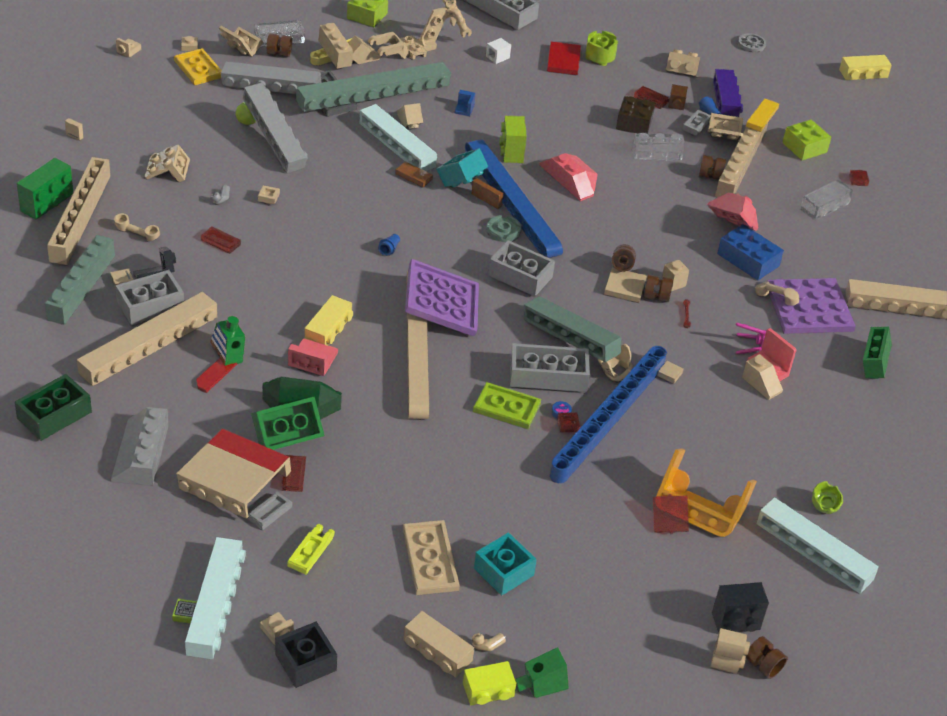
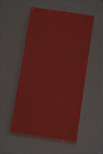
(648, 94)
(220, 240)
(295, 479)

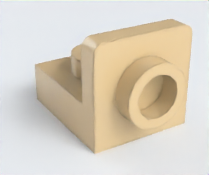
(128, 47)
(276, 626)

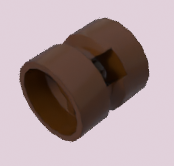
(279, 45)
(706, 167)
(624, 257)
(664, 288)
(769, 660)

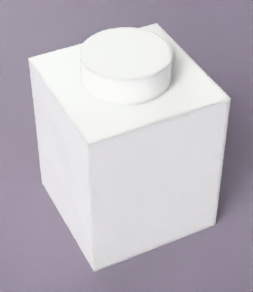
(498, 50)

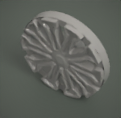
(751, 42)

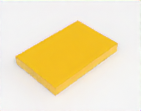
(198, 66)

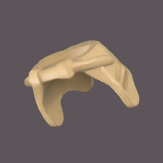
(622, 359)

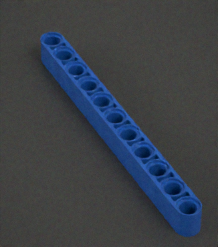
(517, 203)
(607, 415)

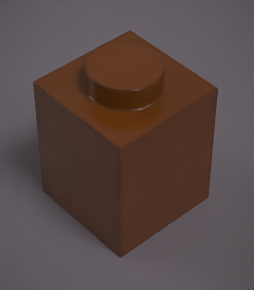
(677, 97)

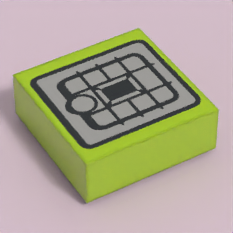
(184, 611)

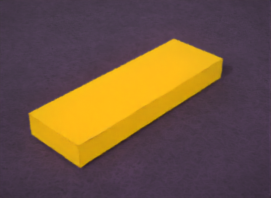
(762, 115)

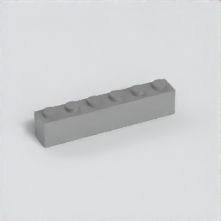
(274, 78)
(274, 127)

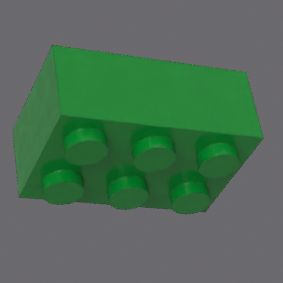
(45, 188)
(288, 424)

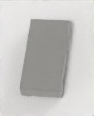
(269, 510)

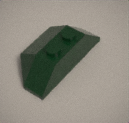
(288, 390)

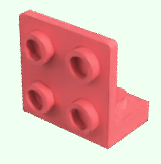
(778, 353)
(311, 356)

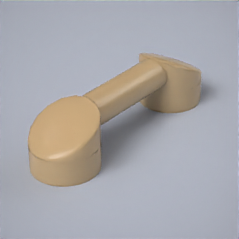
(122, 223)
(790, 295)

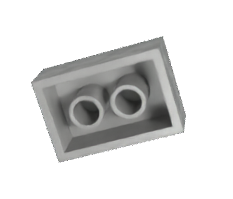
(521, 268)
(148, 296)

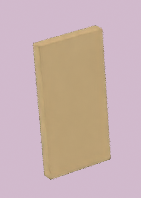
(430, 557)

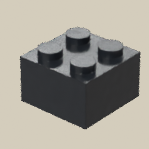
(740, 607)
(306, 654)

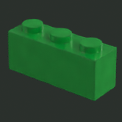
(877, 352)

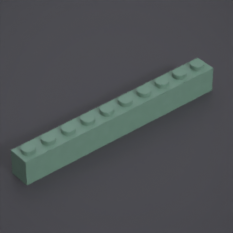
(372, 86)

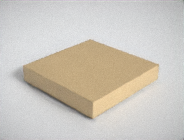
(625, 285)

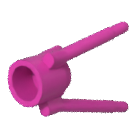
(759, 338)

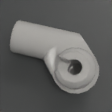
(224, 196)

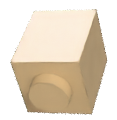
(678, 272)

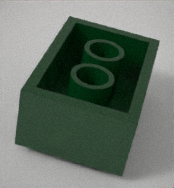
(53, 407)

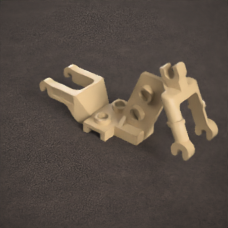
(412, 47)

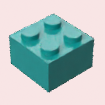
(462, 168)
(505, 563)

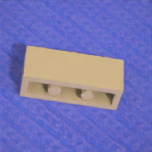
(335, 45)
(438, 644)

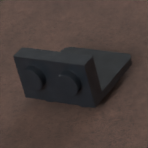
(167, 260)

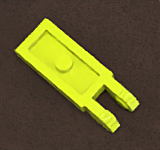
(310, 549)

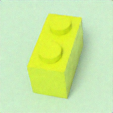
(489, 683)

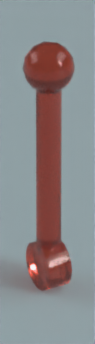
(687, 323)

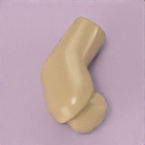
(487, 644)

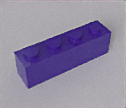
(727, 93)

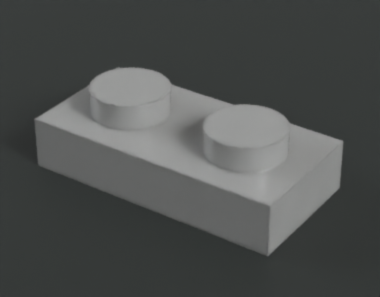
(696, 122)

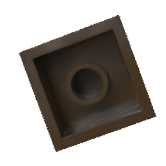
(635, 115)

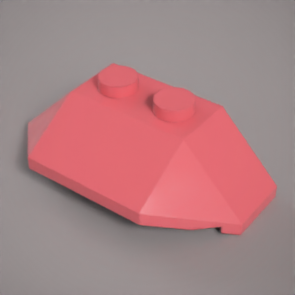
(572, 175)
(735, 209)

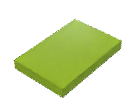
(507, 405)

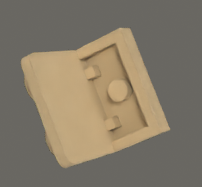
(242, 40)
(683, 63)
(725, 125)

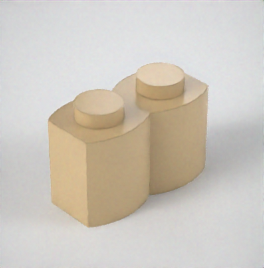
(730, 651)

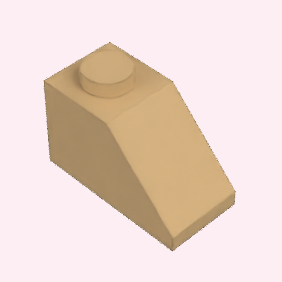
(362, 51)
(410, 115)
(762, 377)

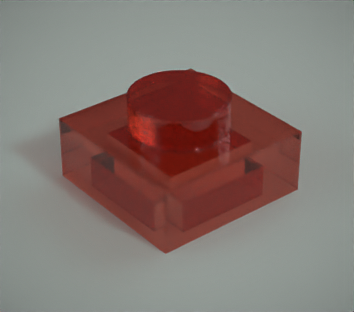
(859, 177)
(568, 422)

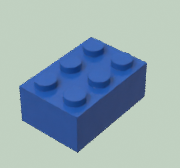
(750, 252)

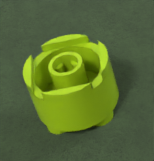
(601, 47)

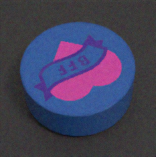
(561, 407)

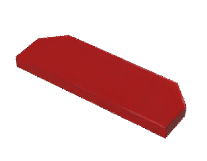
(213, 375)

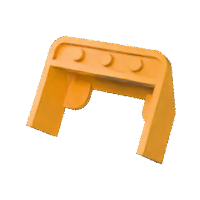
(701, 511)

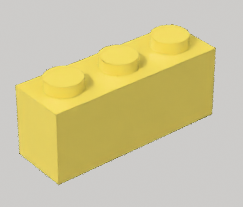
(865, 67)
(329, 321)

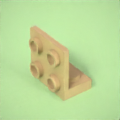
(170, 159)

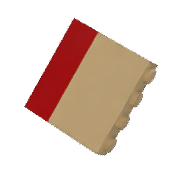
(231, 471)

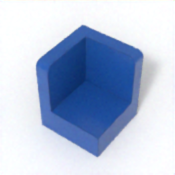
(466, 103)

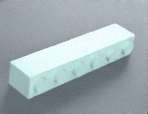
(397, 138)
(817, 545)
(214, 598)

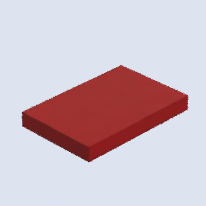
(564, 58)

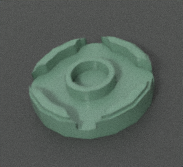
(503, 228)

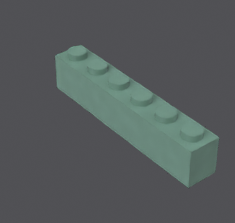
(80, 280)
(572, 328)

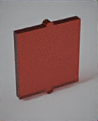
(670, 514)

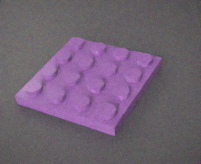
(442, 297)
(819, 308)

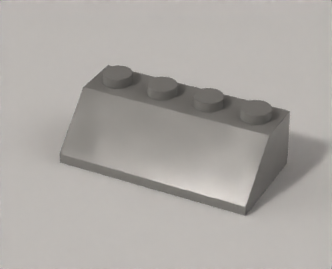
(141, 447)

